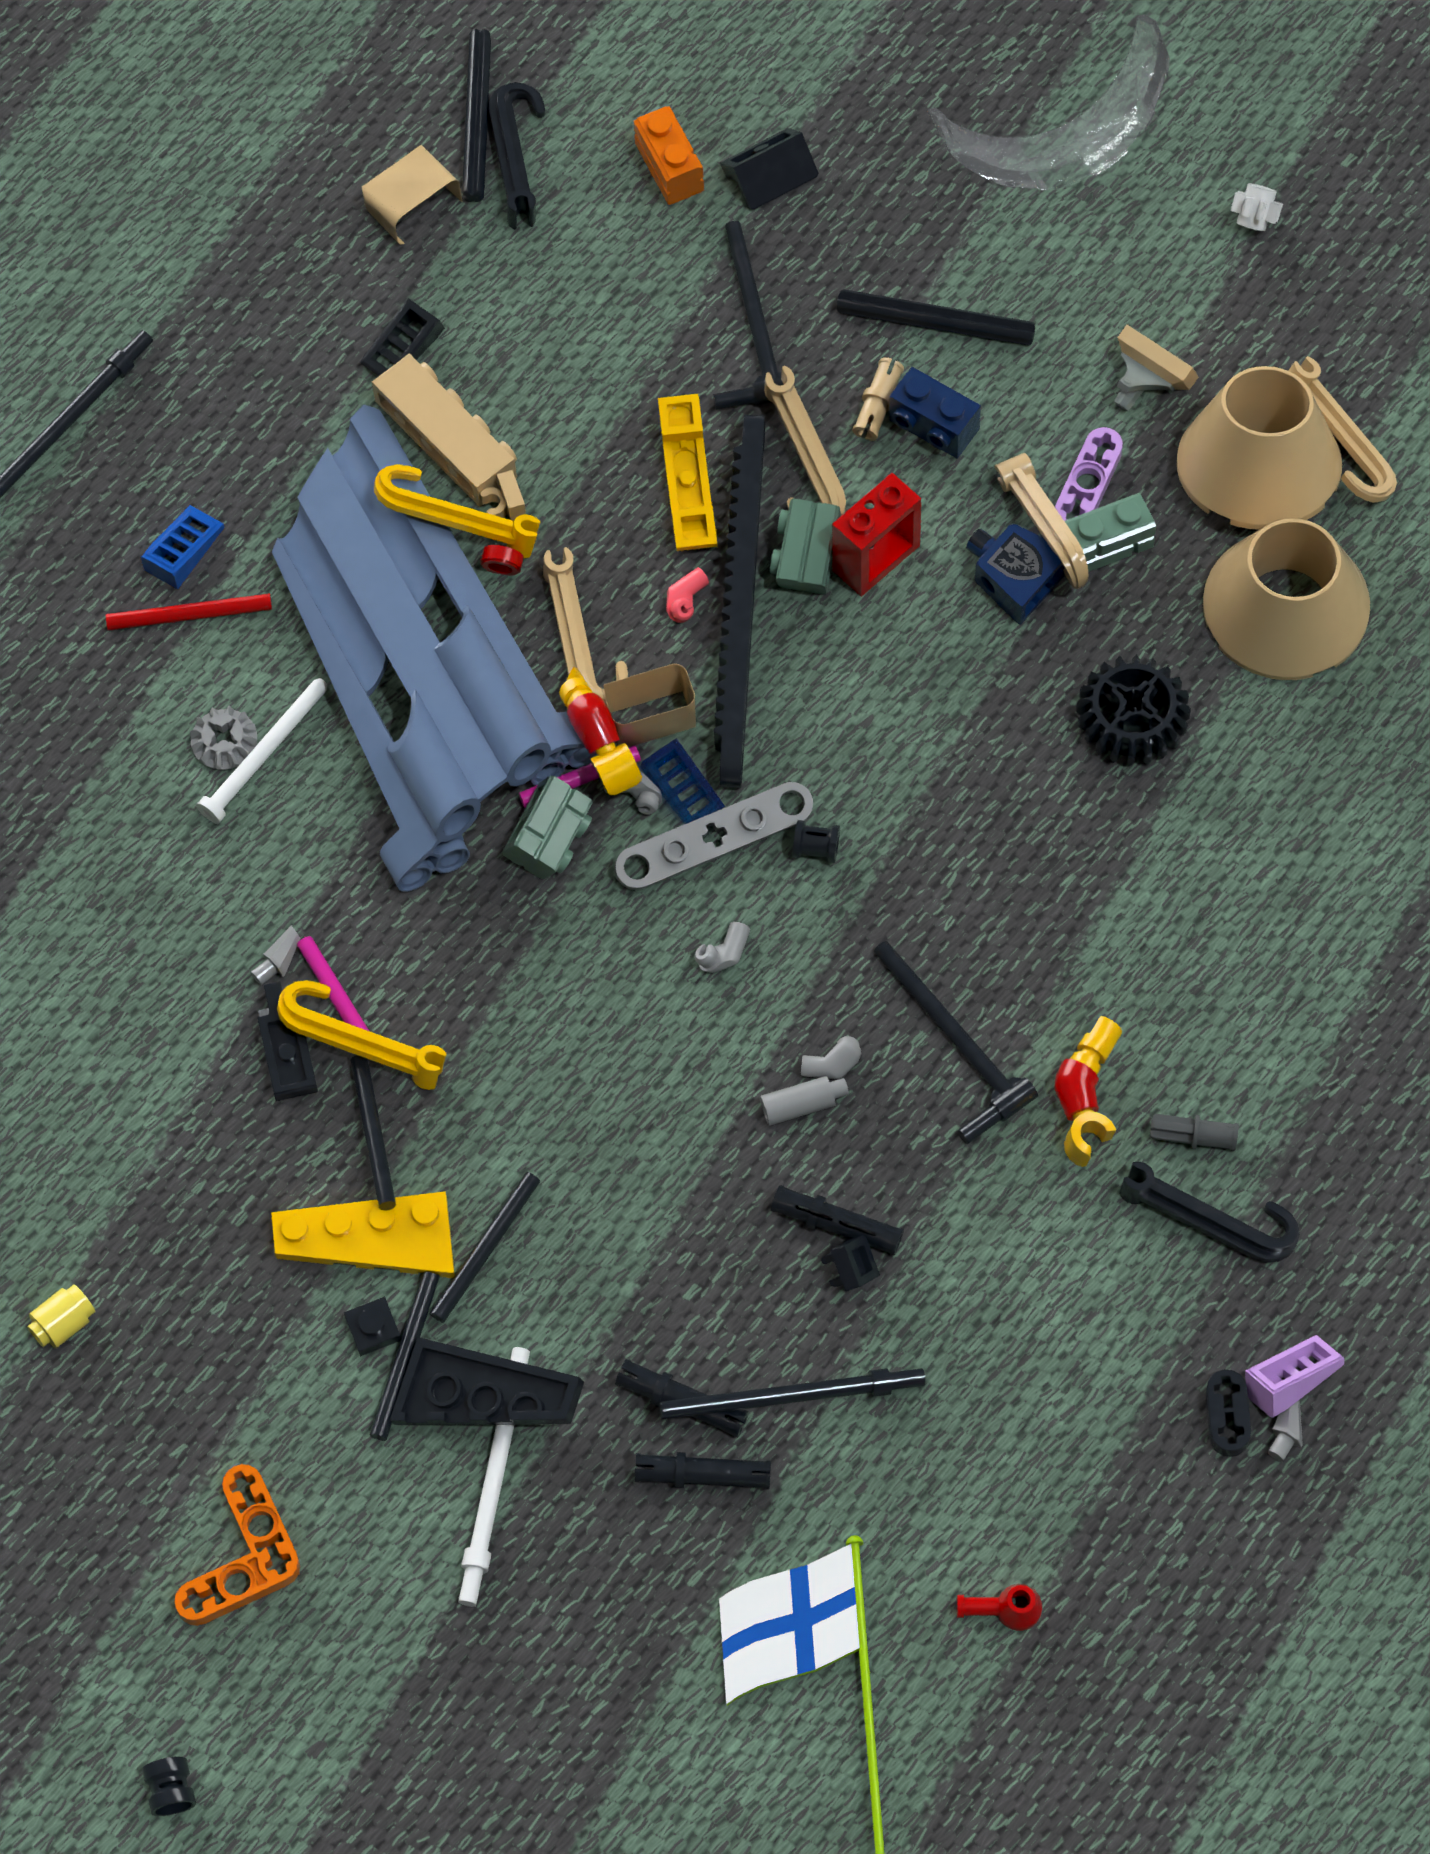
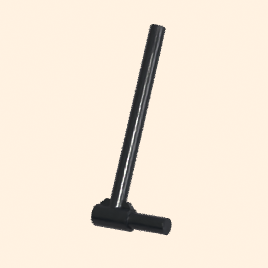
(757, 325)
(1008, 1095)

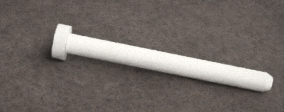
(213, 807)

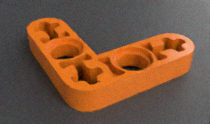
(253, 1564)

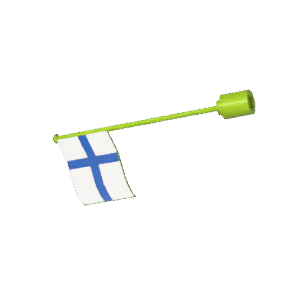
(796, 1627)

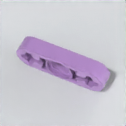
(1086, 465)

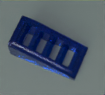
(675, 750)

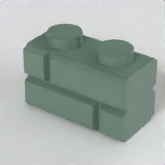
(1114, 531)
(806, 546)
(548, 828)

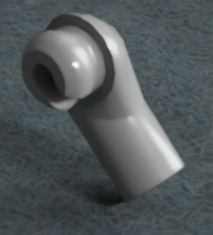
(647, 795)
(725, 955)
(835, 1063)

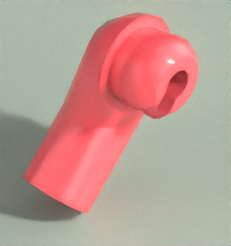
(680, 595)

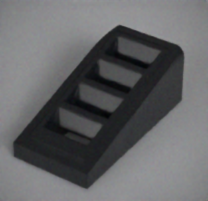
(409, 311)

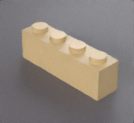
(442, 426)

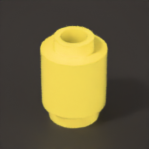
(60, 1316)

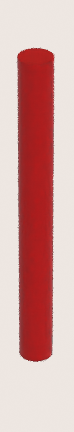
(188, 611)

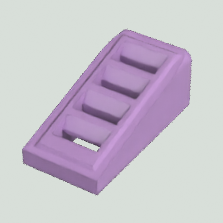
(1276, 1395)

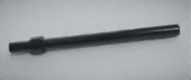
(118, 364)
(877, 1382)

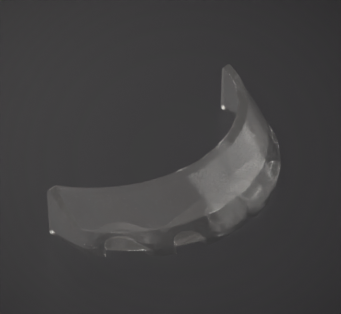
(1081, 145)

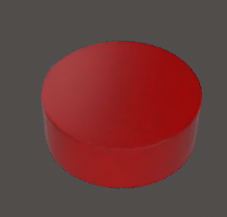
(501, 560)

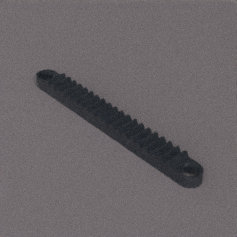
(739, 601)

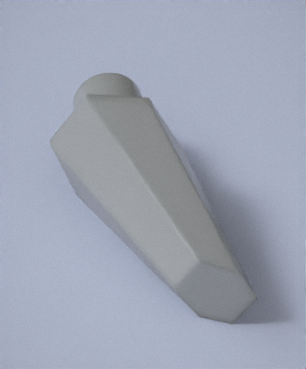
(277, 957)
(1288, 1432)

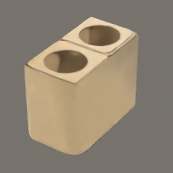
(405, 187)
(645, 688)

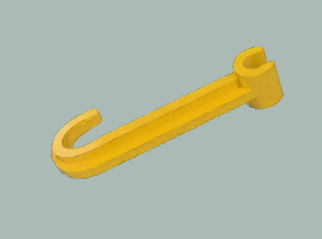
(517, 534)
(422, 1064)

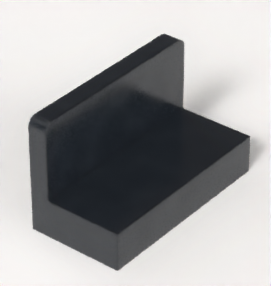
(771, 167)

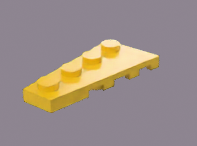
(405, 1238)

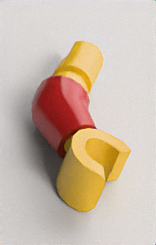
(599, 734)
(1077, 1092)

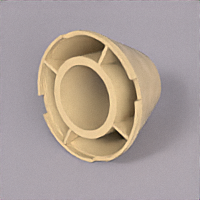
(1260, 451)
(1282, 633)

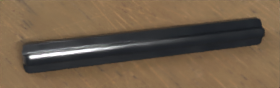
(476, 115)
(936, 317)

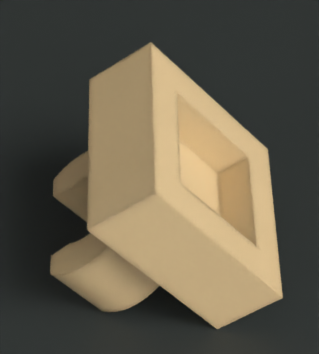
(506, 495)

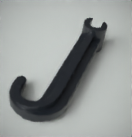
(509, 148)
(1144, 1187)

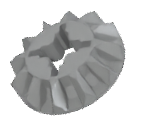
(224, 754)

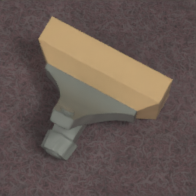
(1149, 369)

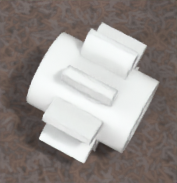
(1256, 207)

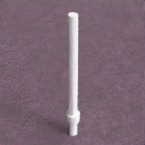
(477, 1557)

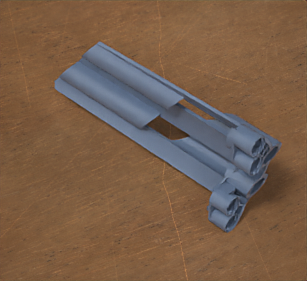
(474, 698)

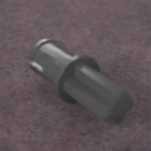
(1194, 1131)

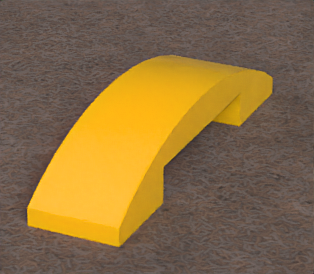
(687, 472)

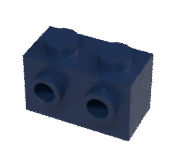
(934, 412)

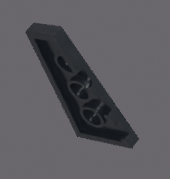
(476, 1388)

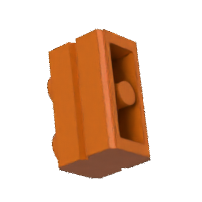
(668, 155)

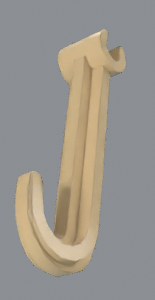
(1350, 438)
(805, 439)
(1020, 478)
(570, 620)

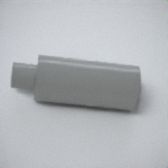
(802, 1099)

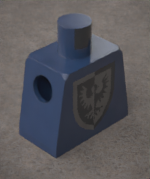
(1015, 569)

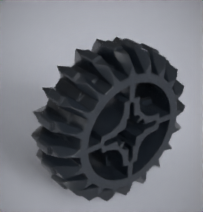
(1115, 688)

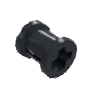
(816, 841)

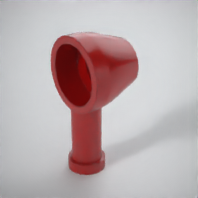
(1003, 1607)

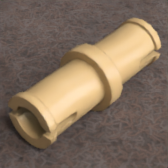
(877, 399)

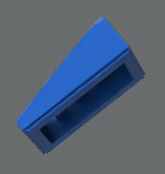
(177, 572)

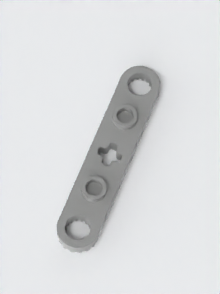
(685, 848)

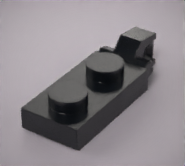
(285, 1051)

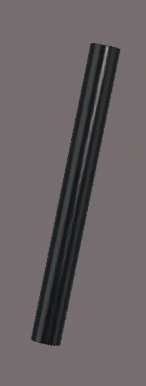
(373, 1133)
(484, 1247)
(411, 1331)

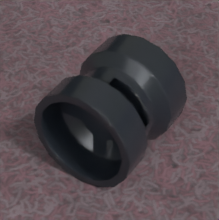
(169, 1786)

